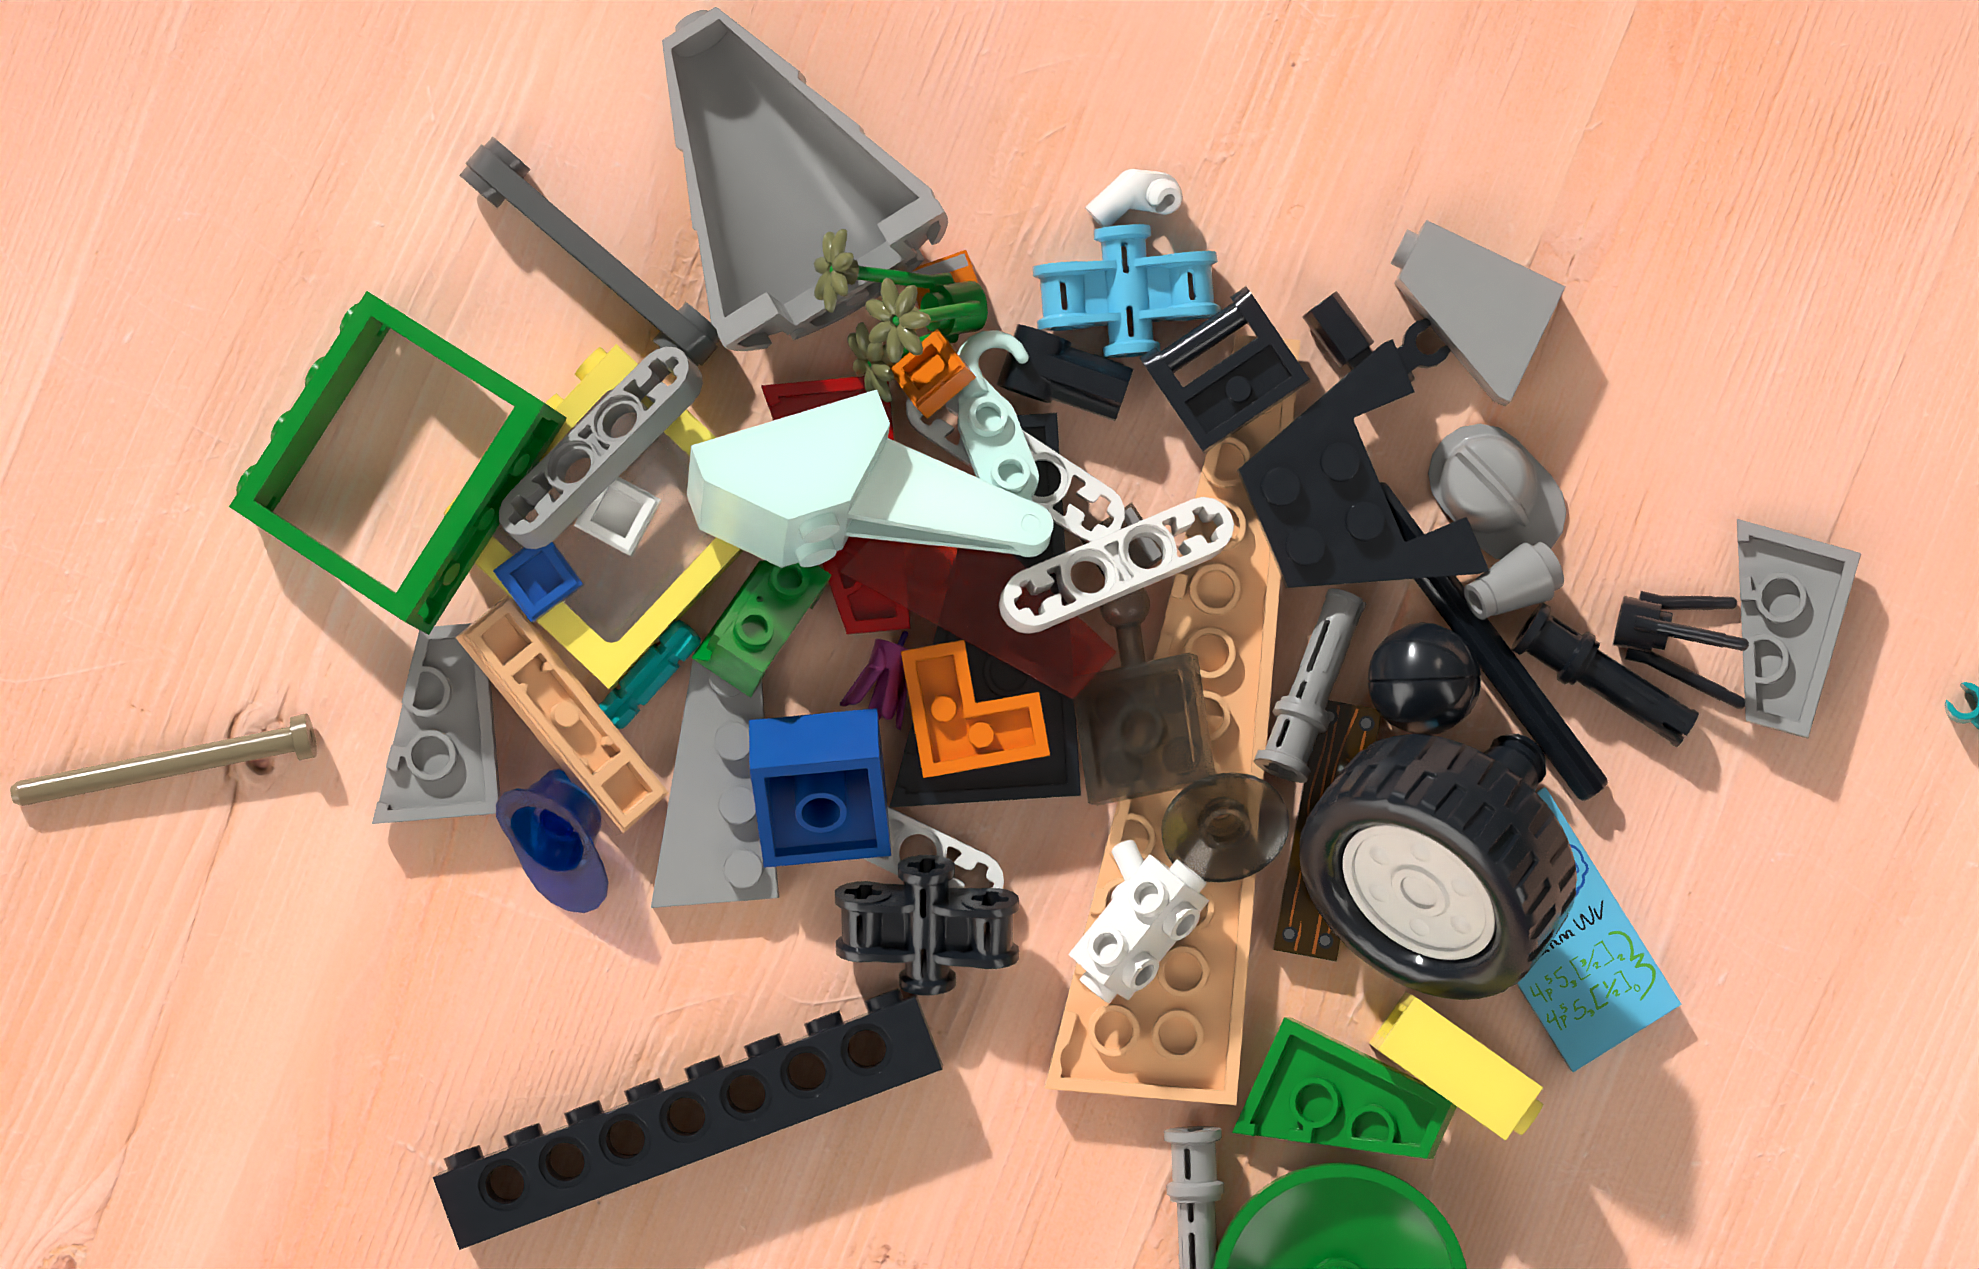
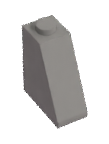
(1477, 304)

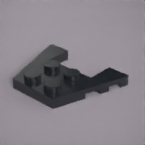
(1326, 503)

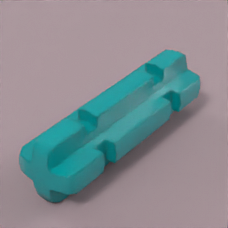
(650, 673)

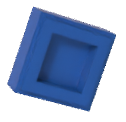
(538, 579)

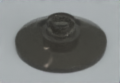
(1230, 845)

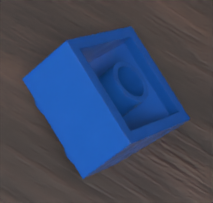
(819, 787)

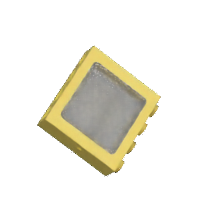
(625, 597)

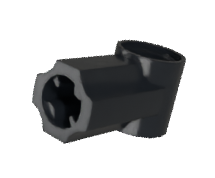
(1065, 374)

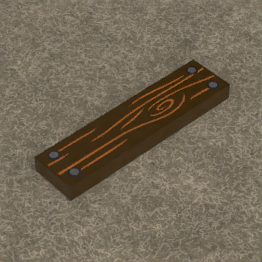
(1299, 924)

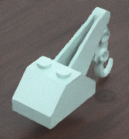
(833, 473)

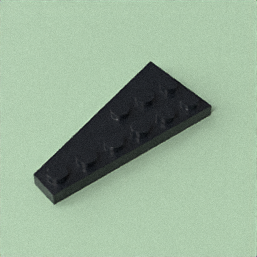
(994, 680)

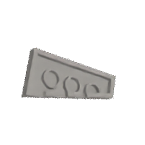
(711, 820)

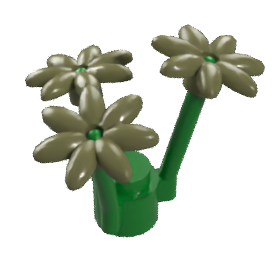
(948, 307)

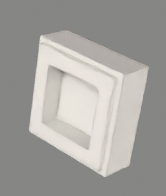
(619, 515)

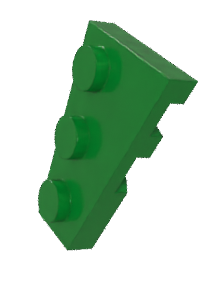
(1341, 1098)

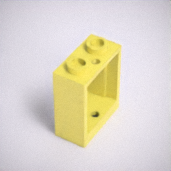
(1458, 1067)

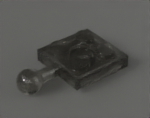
(1142, 722)

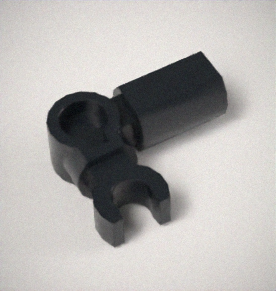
(1350, 342)

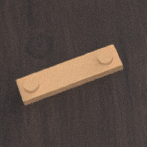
(562, 714)

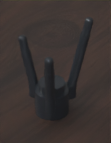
(1644, 627)

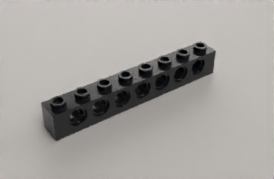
(481, 1214)

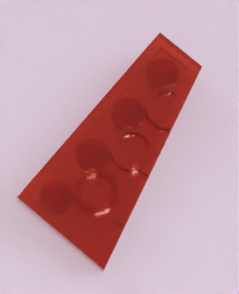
(962, 595)

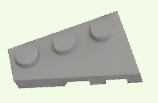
(1791, 617)

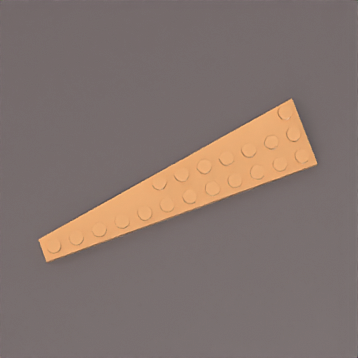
(1187, 1024)

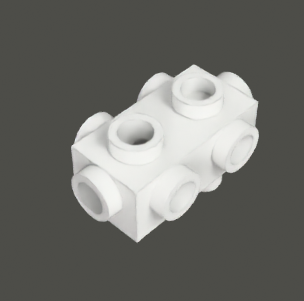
(1139, 924)

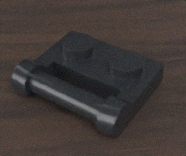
(1239, 385)

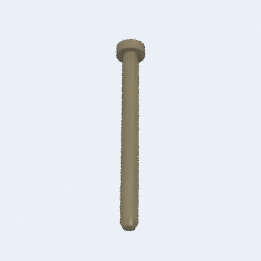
(296, 738)

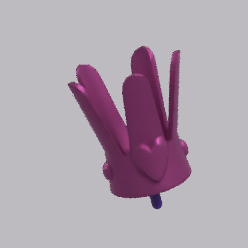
(891, 687)

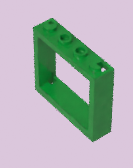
(473, 513)

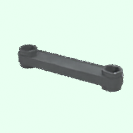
(500, 175)

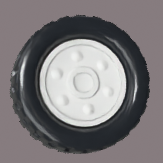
(1441, 862)

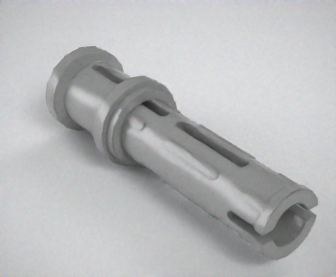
(1303, 711)
(1195, 1192)

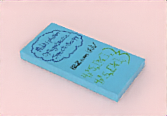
(1596, 974)

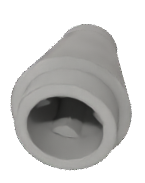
(1516, 581)

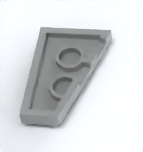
(444, 737)

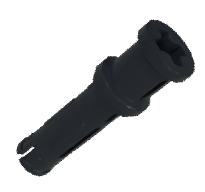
(1579, 660)

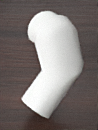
(1138, 191)

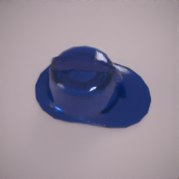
(555, 840)

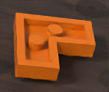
(955, 730)

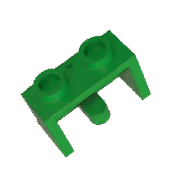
(760, 622)

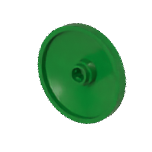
(1339, 1221)

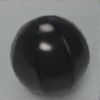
(1424, 679)

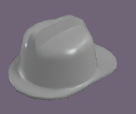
(1498, 487)

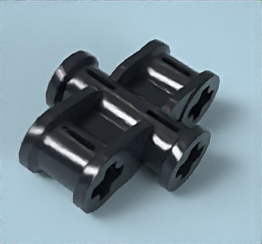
(927, 925)

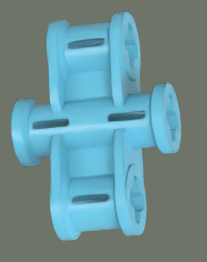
(1151, 289)

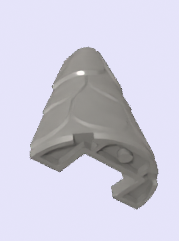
(775, 174)

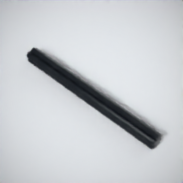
(1507, 673)

